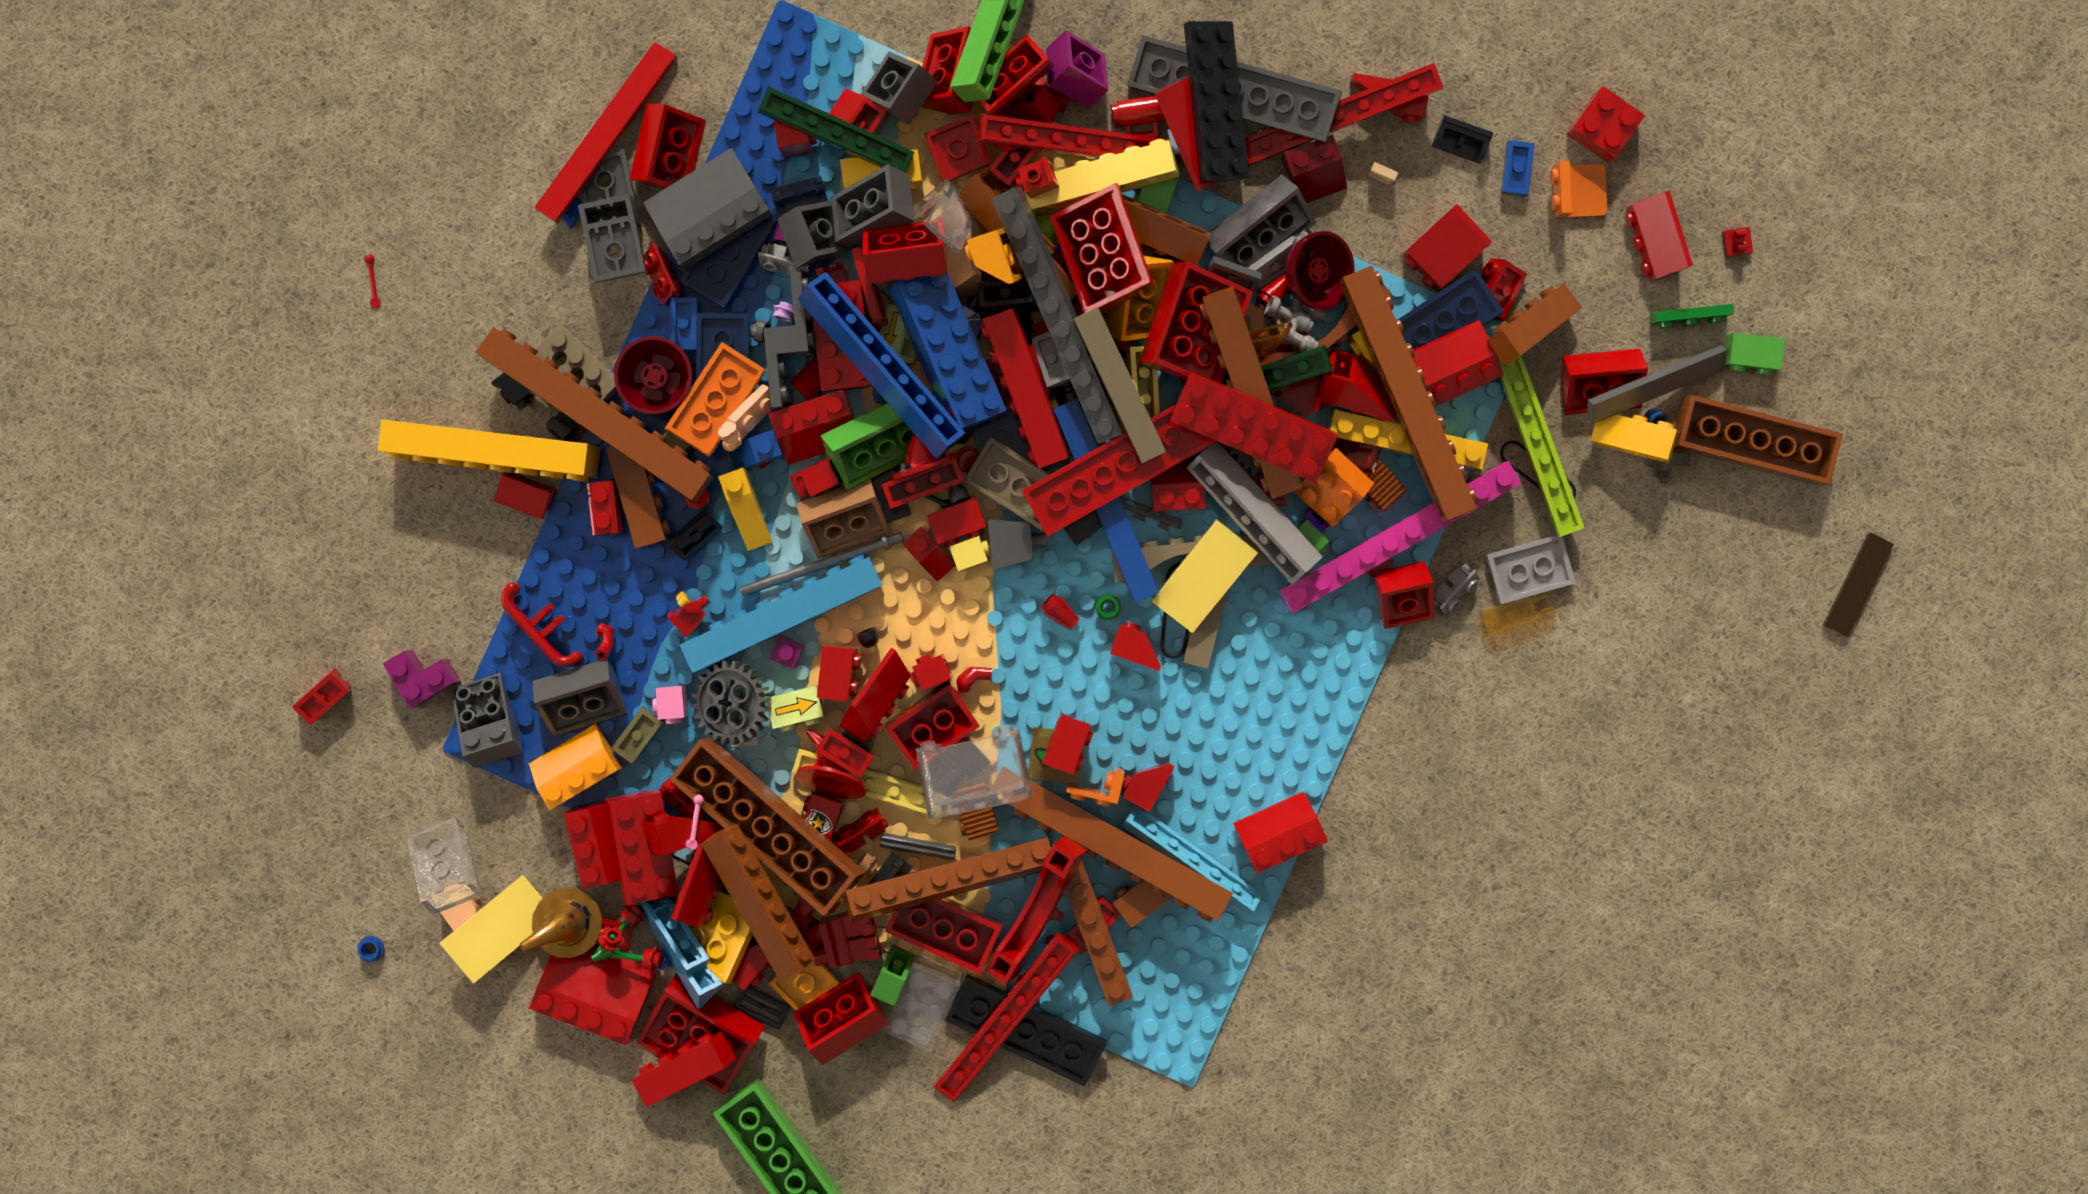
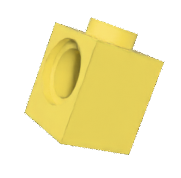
(970, 553)

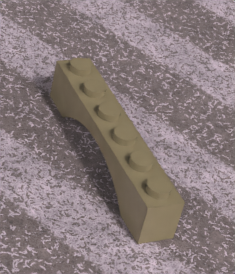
(1157, 554)

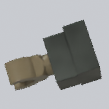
(561, 427)

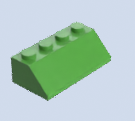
(867, 445)

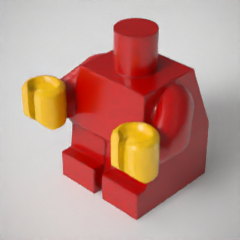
(689, 614)

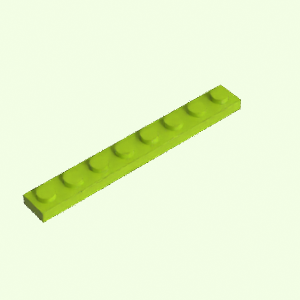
(1540, 448)

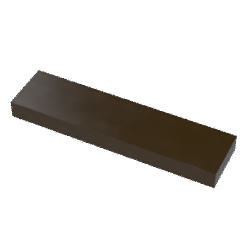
(1858, 584)

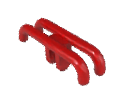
(530, 627)

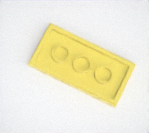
(1204, 576)
(493, 930)

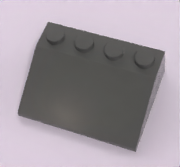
(707, 209)

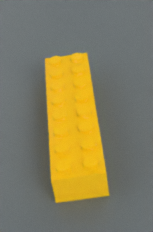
(485, 449)

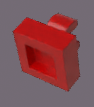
(1737, 241)

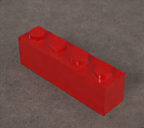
(684, 1068)

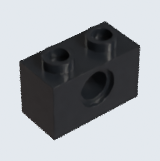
(1000, 296)

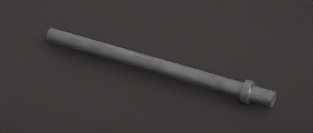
(884, 542)

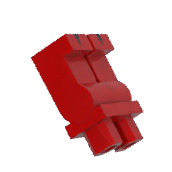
(844, 940)

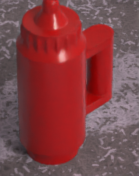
(1137, 112)

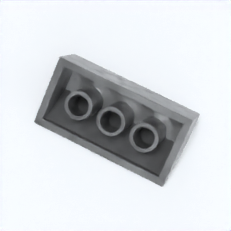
(1261, 224)

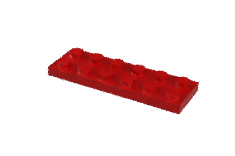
(1253, 427)

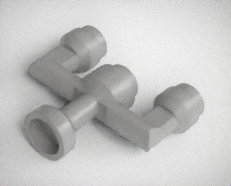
(1301, 321)

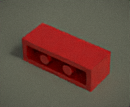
(922, 484)

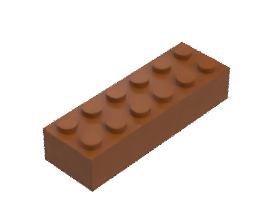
(1757, 440)

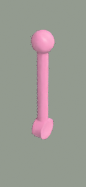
(692, 844)

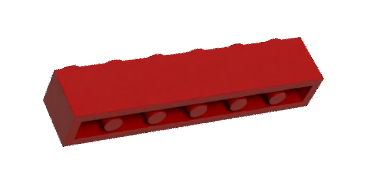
(1026, 388)

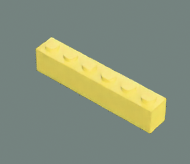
(1129, 169)

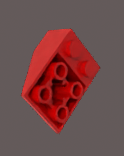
(1355, 387)

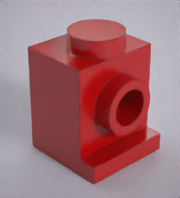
(1043, 183)

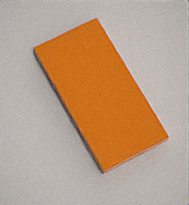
(713, 398)

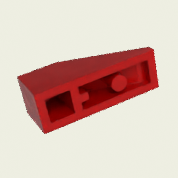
(1410, 112)
(671, 833)

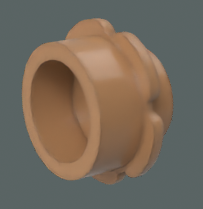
(867, 863)

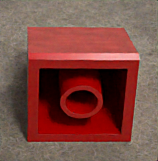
(1446, 248)

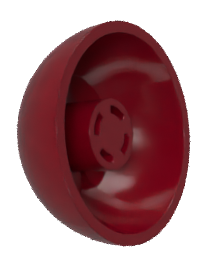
(1317, 267)
(647, 362)

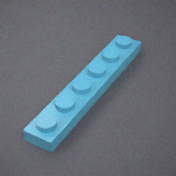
(1182, 851)

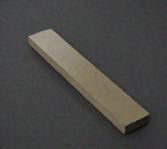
(1119, 385)

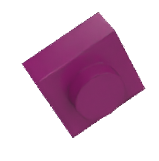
(786, 652)

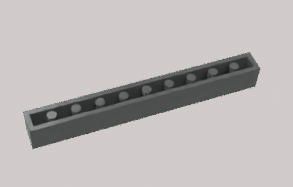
(1057, 311)

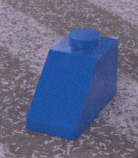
(756, 451)

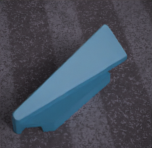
(682, 950)

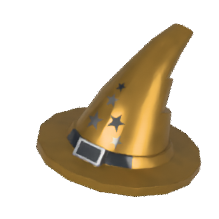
(565, 923)

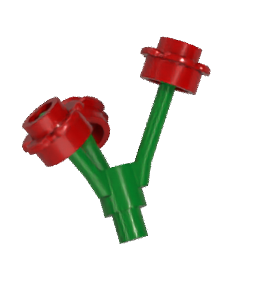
(612, 940)

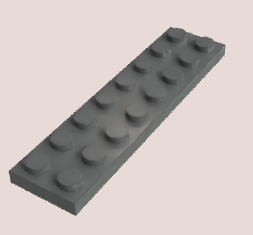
(1265, 95)

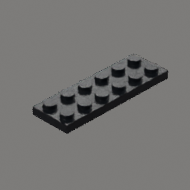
(1216, 101)
(1039, 1035)

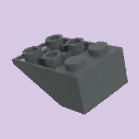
(486, 721)

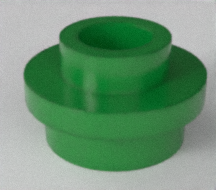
(1108, 615)

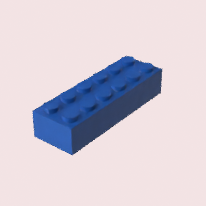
(947, 349)

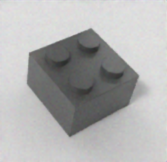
(900, 87)
(811, 234)

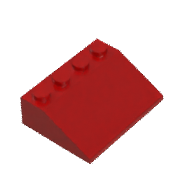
(1101, 250)
(1179, 333)
(594, 995)
(678, 1022)

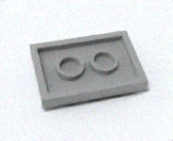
(1530, 569)

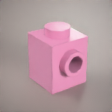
(671, 704)

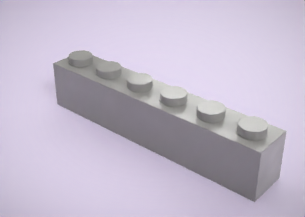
(1254, 512)

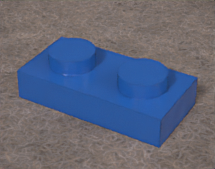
(1517, 168)
(684, 322)

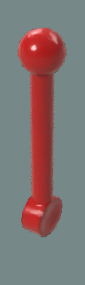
(374, 302)

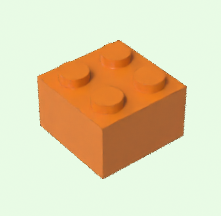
(1337, 489)

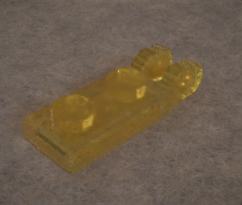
(1514, 614)

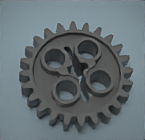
(751, 707)

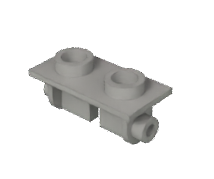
(773, 258)
(1462, 582)

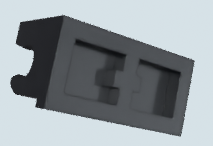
(1462, 139)

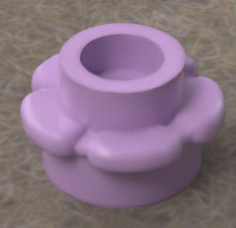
(784, 312)

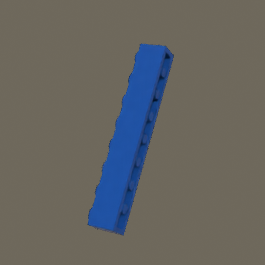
(881, 365)

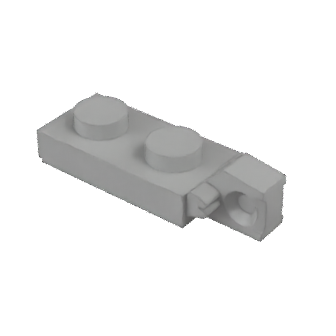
(1273, 263)

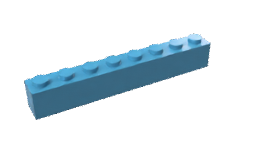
(782, 614)

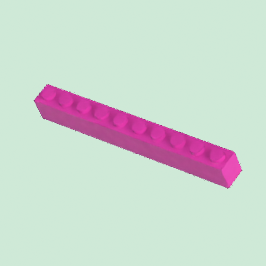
(1390, 542)

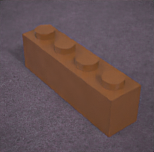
(1166, 232)
(1534, 324)
(639, 501)

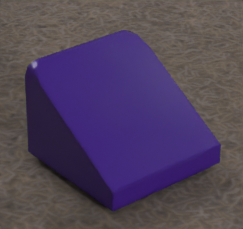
(1315, 520)

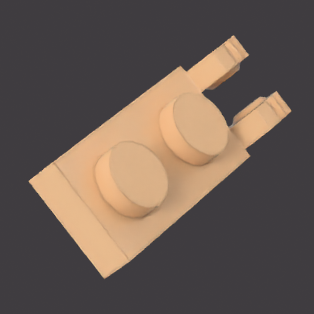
(745, 418)

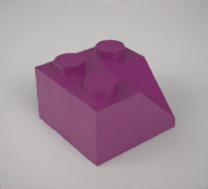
(1077, 69)

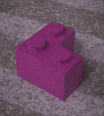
(416, 683)

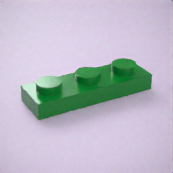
(1691, 316)

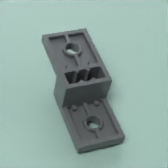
(610, 219)
(788, 343)

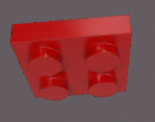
(957, 148)

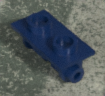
(799, 194)

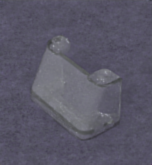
(974, 773)

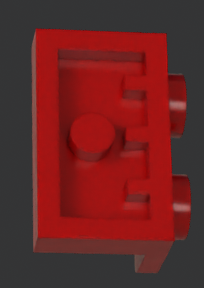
(1504, 282)

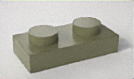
(637, 735)

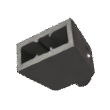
(1013, 542)

